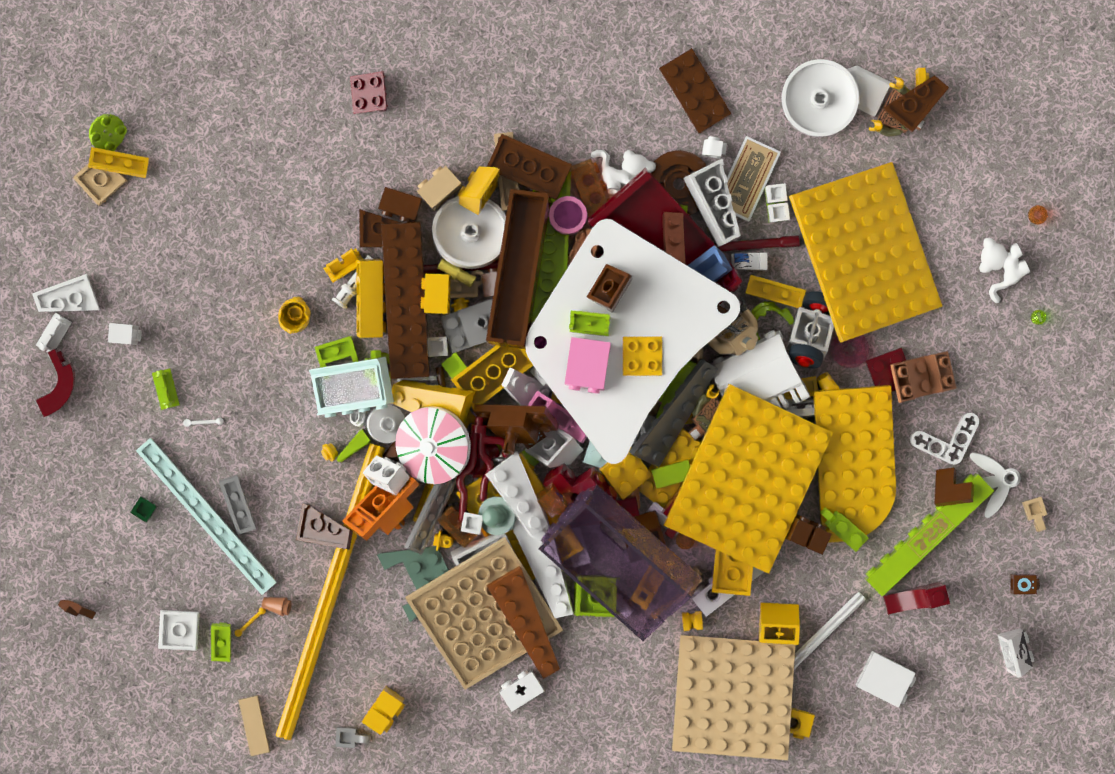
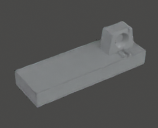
(237, 504)

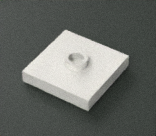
(178, 630)

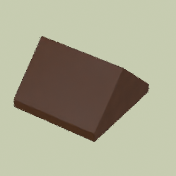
(609, 287)

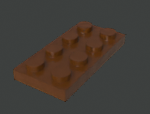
(695, 91)
(529, 166)

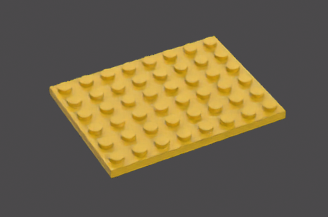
(865, 251)
(748, 478)

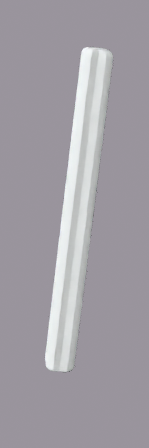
(828, 628)

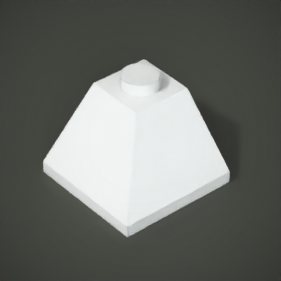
(556, 449)

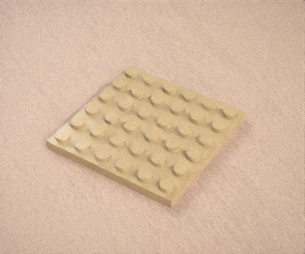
(467, 619)
(733, 697)

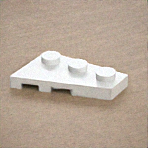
(67, 296)

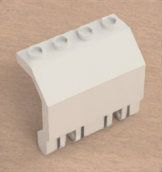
(762, 372)

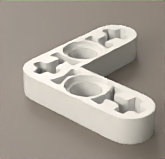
(945, 447)

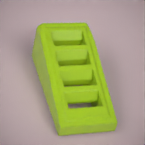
(357, 443)

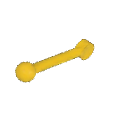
(238, 632)

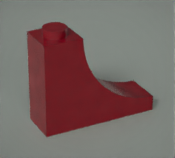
(924, 596)

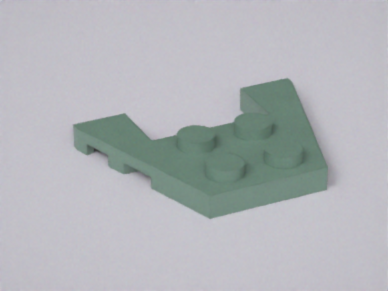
(420, 568)

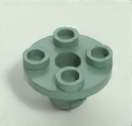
(496, 516)

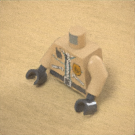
(738, 335)

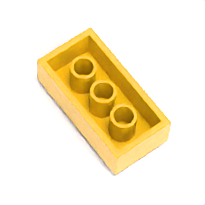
(488, 372)

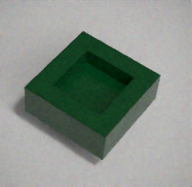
(143, 509)

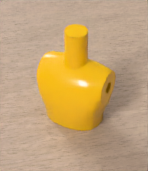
(826, 382)

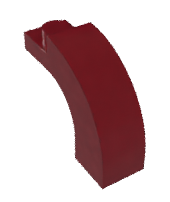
(65, 384)

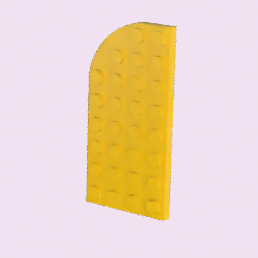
(860, 459)

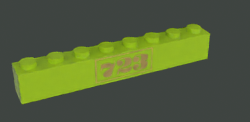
(924, 538)

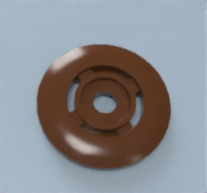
(673, 166)

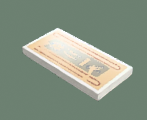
(750, 176)

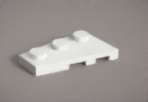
(522, 387)

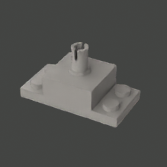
(467, 326)

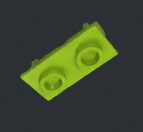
(165, 389)

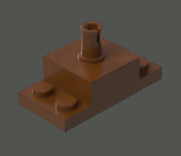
(516, 423)

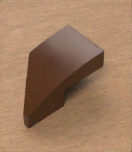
(74, 608)

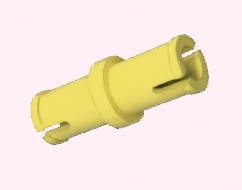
(456, 273)

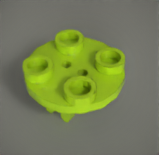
(111, 124)

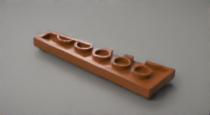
(521, 612)

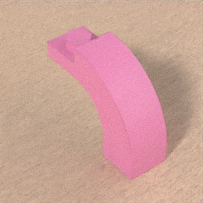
(562, 416)

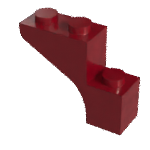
(567, 482)

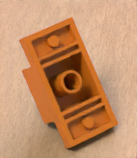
(381, 511)

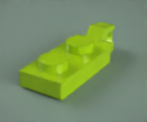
(844, 529)

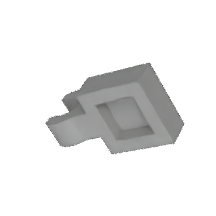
(347, 737)

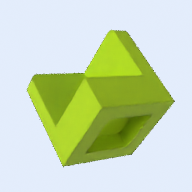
(454, 365)

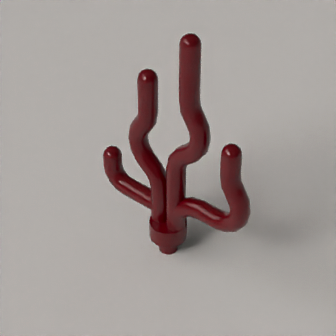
(477, 441)

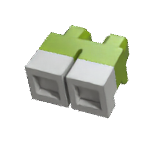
(775, 202)

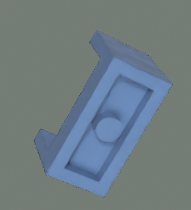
(711, 264)

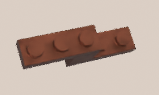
(674, 235)

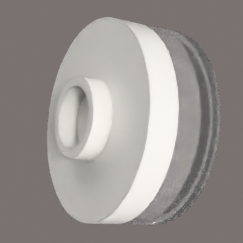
(383, 423)

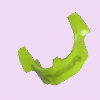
(762, 308)

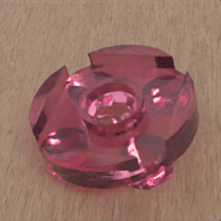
(843, 358)

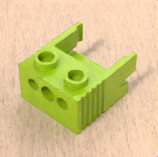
(586, 605)

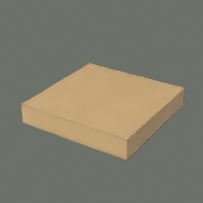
(99, 183)

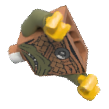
(885, 123)
(704, 412)

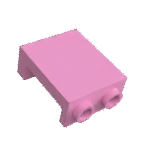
(587, 365)

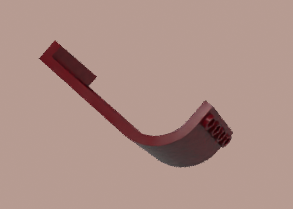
(640, 210)

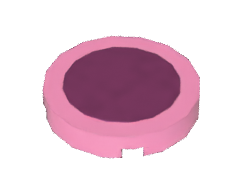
(568, 215)

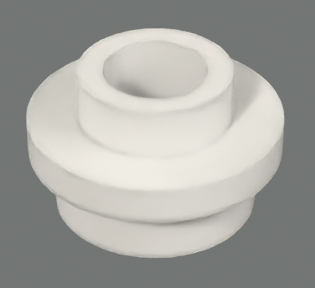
(357, 418)

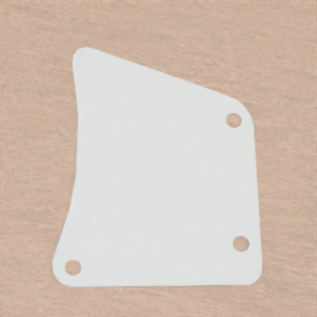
(660, 301)

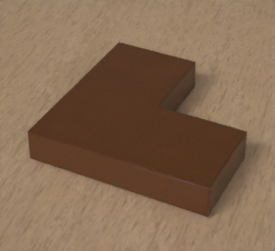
(949, 492)

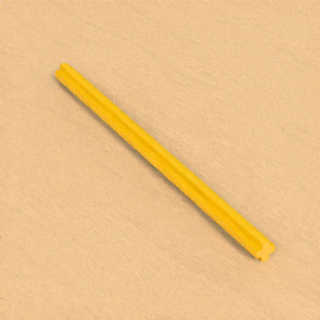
(323, 611)

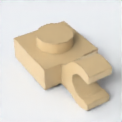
(1035, 510)

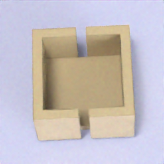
(439, 187)

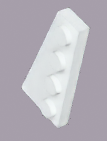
(516, 490)

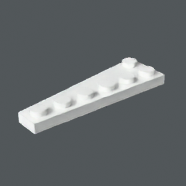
(547, 573)

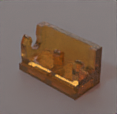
(450, 522)

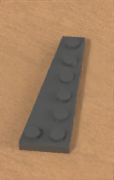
(659, 439)

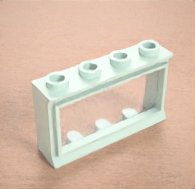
(352, 387)

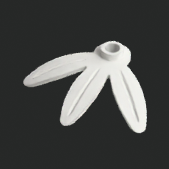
(999, 480)

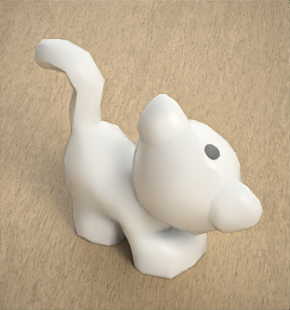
(631, 166)
(995, 257)

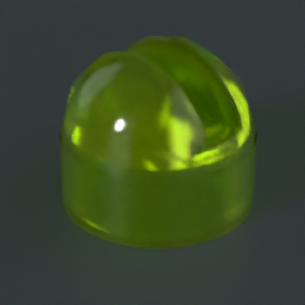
(1034, 318)

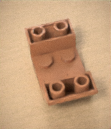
(923, 376)

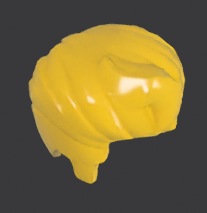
(294, 315)

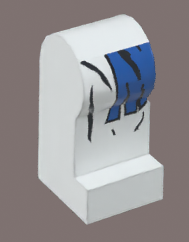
(749, 261)

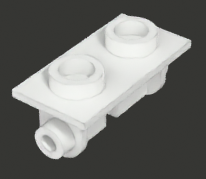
(53, 333)

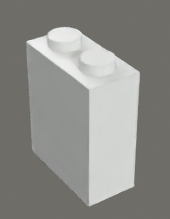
(886, 679)

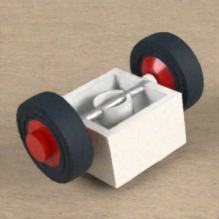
(811, 332)

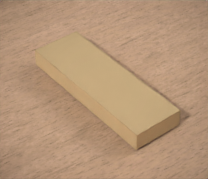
(254, 725)

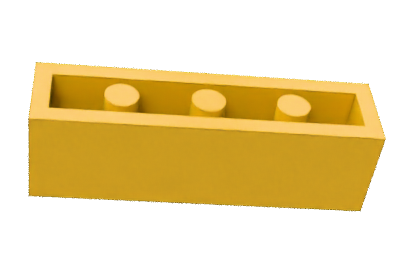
(370, 298)

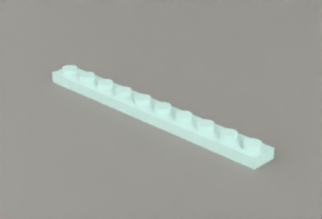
(206, 516)

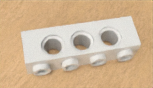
(709, 605)

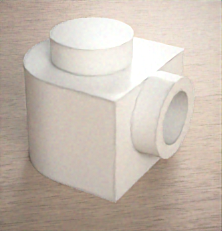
(714, 147)

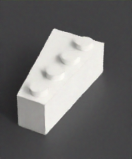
(714, 202)

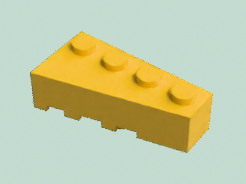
(416, 395)

